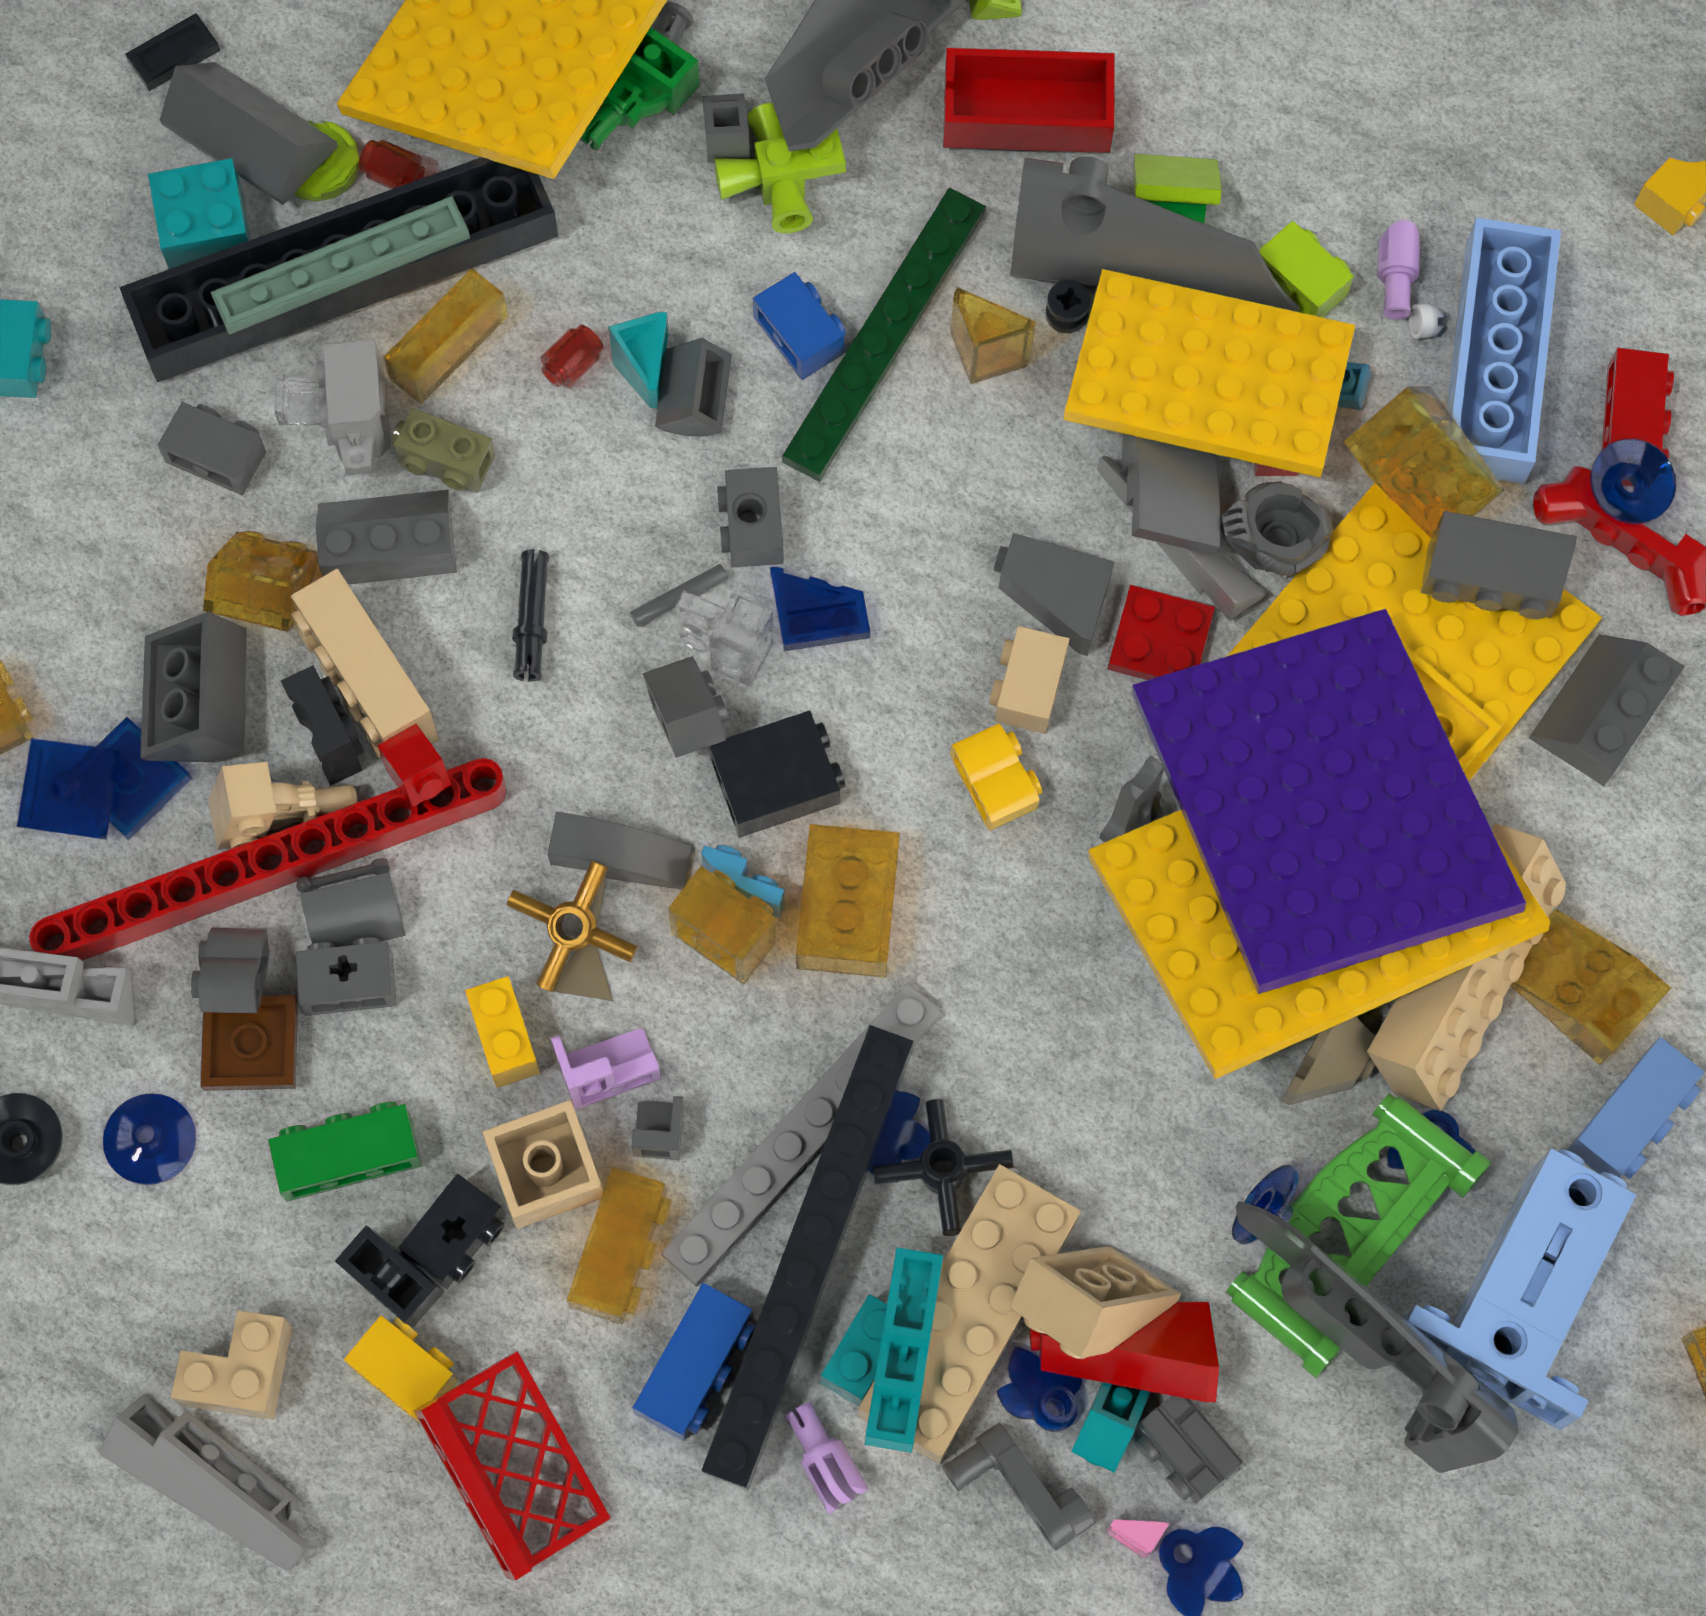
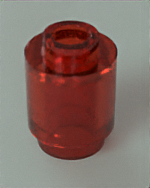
(390, 164)
(571, 356)

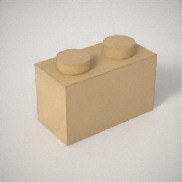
(1031, 679)

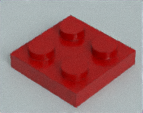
(1159, 634)

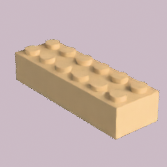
(1443, 1023)
(974, 1300)

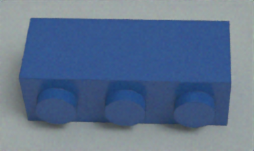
(695, 1363)

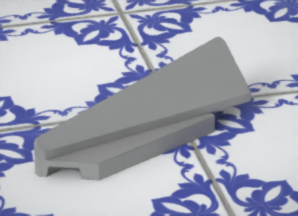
(64, 987)

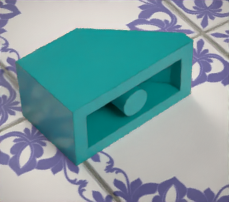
(1110, 1425)

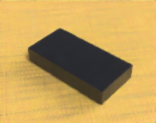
(180, 45)

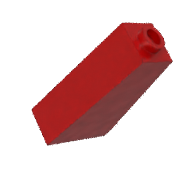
(1166, 1356)

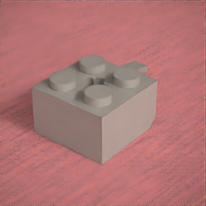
(354, 403)

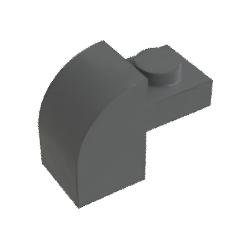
(726, 127)

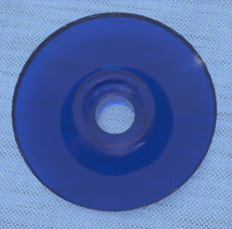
(1647, 471)
(163, 1155)
(1272, 1194)

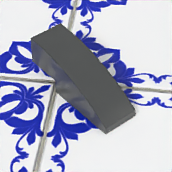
(625, 850)

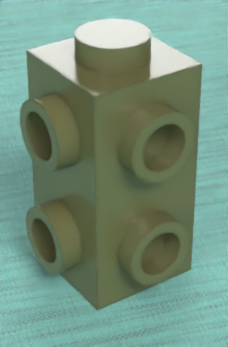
(443, 450)

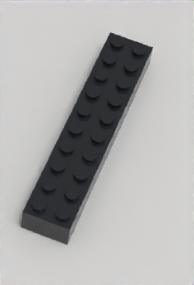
(183, 328)

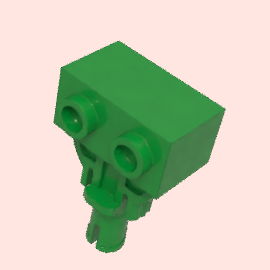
(653, 80)

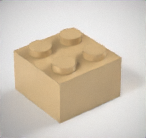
(543, 1164)

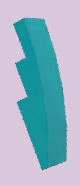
(903, 1350)

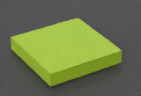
(1177, 179)

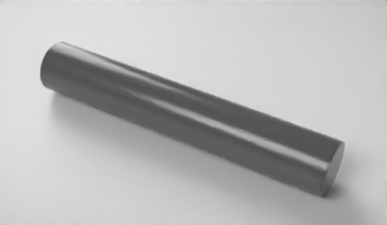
(669, 599)

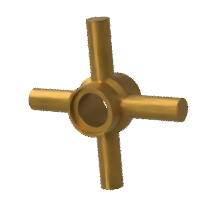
(553, 918)

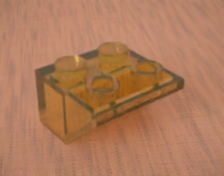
(255, 579)

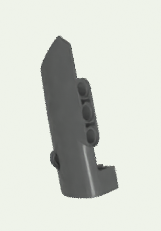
(844, 58)
(1079, 225)
(1458, 1415)

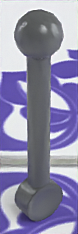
(377, 867)

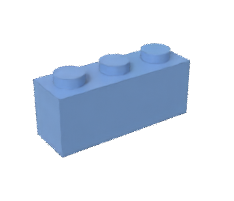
(1638, 1111)

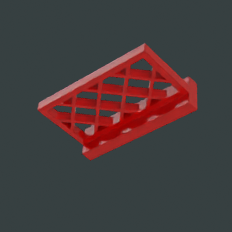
(476, 1487)

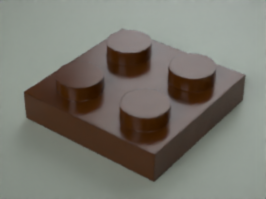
(251, 1048)

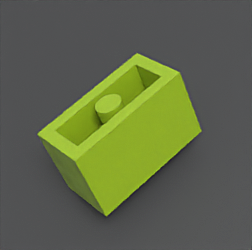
(1306, 270)

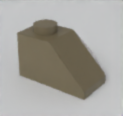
(1332, 1062)

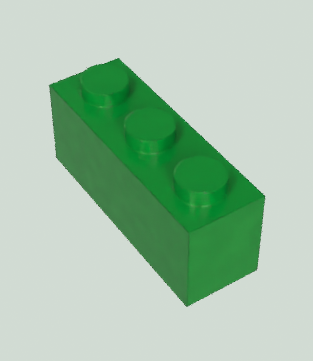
(344, 1151)

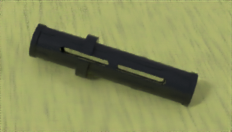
(530, 633)

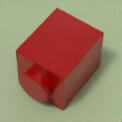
(414, 765)

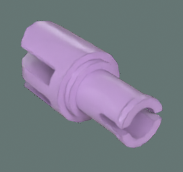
(1398, 267)
(825, 1460)

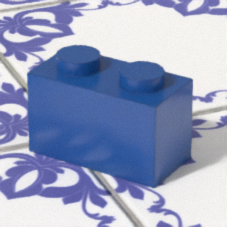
(799, 325)

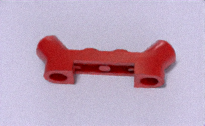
(1678, 566)

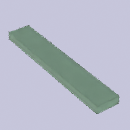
(340, 265)

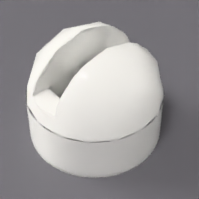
(1424, 321)

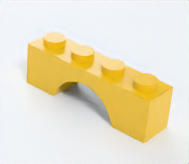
(1674, 194)

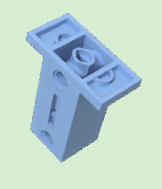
(1535, 1286)

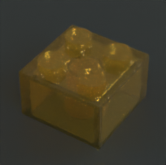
(723, 923)

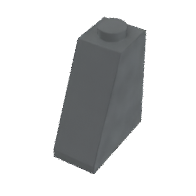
(1055, 586)

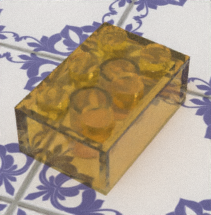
(847, 900)

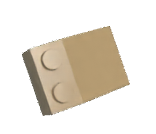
(1090, 1299)

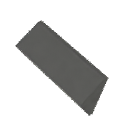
(241, 123)

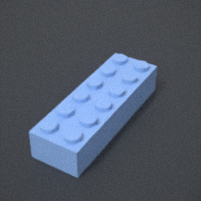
(1503, 342)

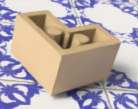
(246, 1379)

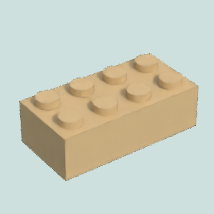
(358, 661)

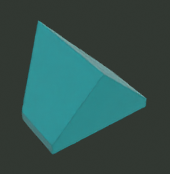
(639, 353)

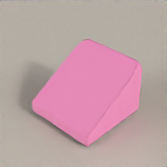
(1137, 1535)

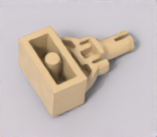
(249, 805)

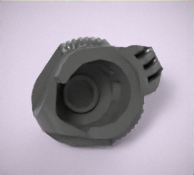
(1277, 529)

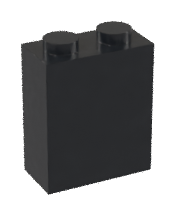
(776, 773)

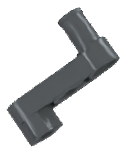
(1056, 1518)

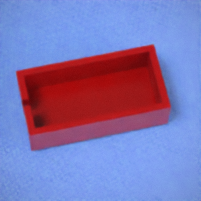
(1029, 100)

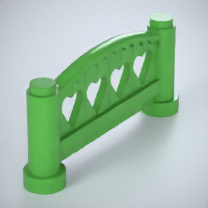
(1430, 1164)

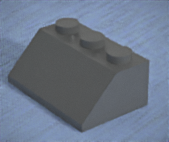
(387, 537)
(1497, 565)
(194, 691)
(1606, 705)

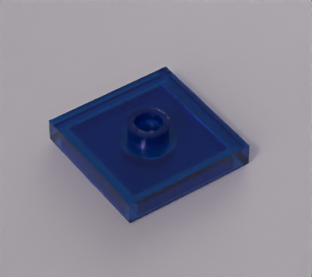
(140, 784)
(68, 788)

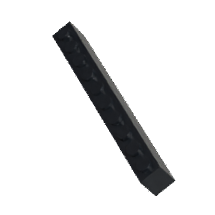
(808, 1258)

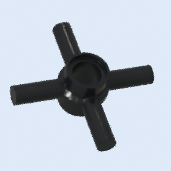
(942, 1184)

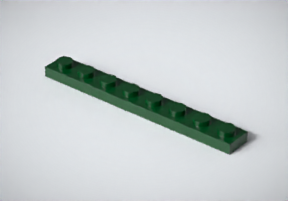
(883, 335)

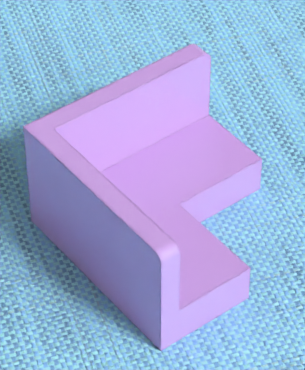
(607, 1067)

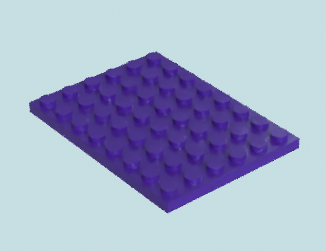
(1326, 801)

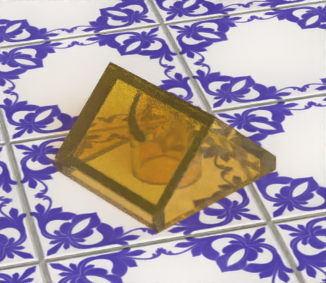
(989, 337)

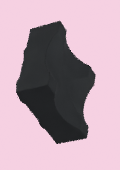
(321, 712)

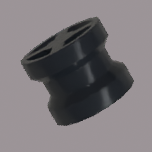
(1067, 317)

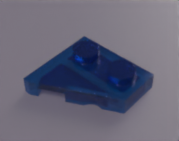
(816, 612)

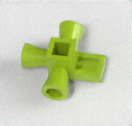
(779, 171)

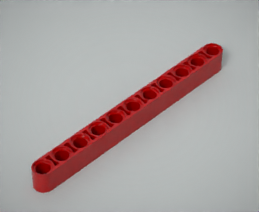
(248, 859)

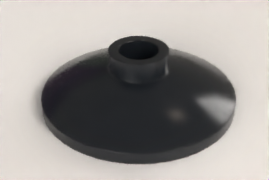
(37, 1121)

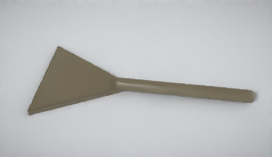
(584, 971)

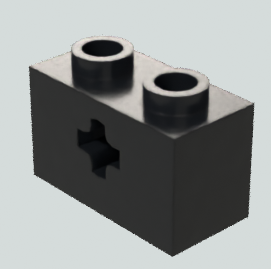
(455, 1207)
(389, 1276)

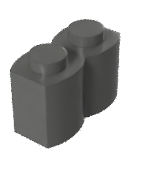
(231, 970)

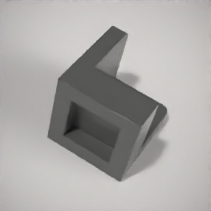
(658, 1129)

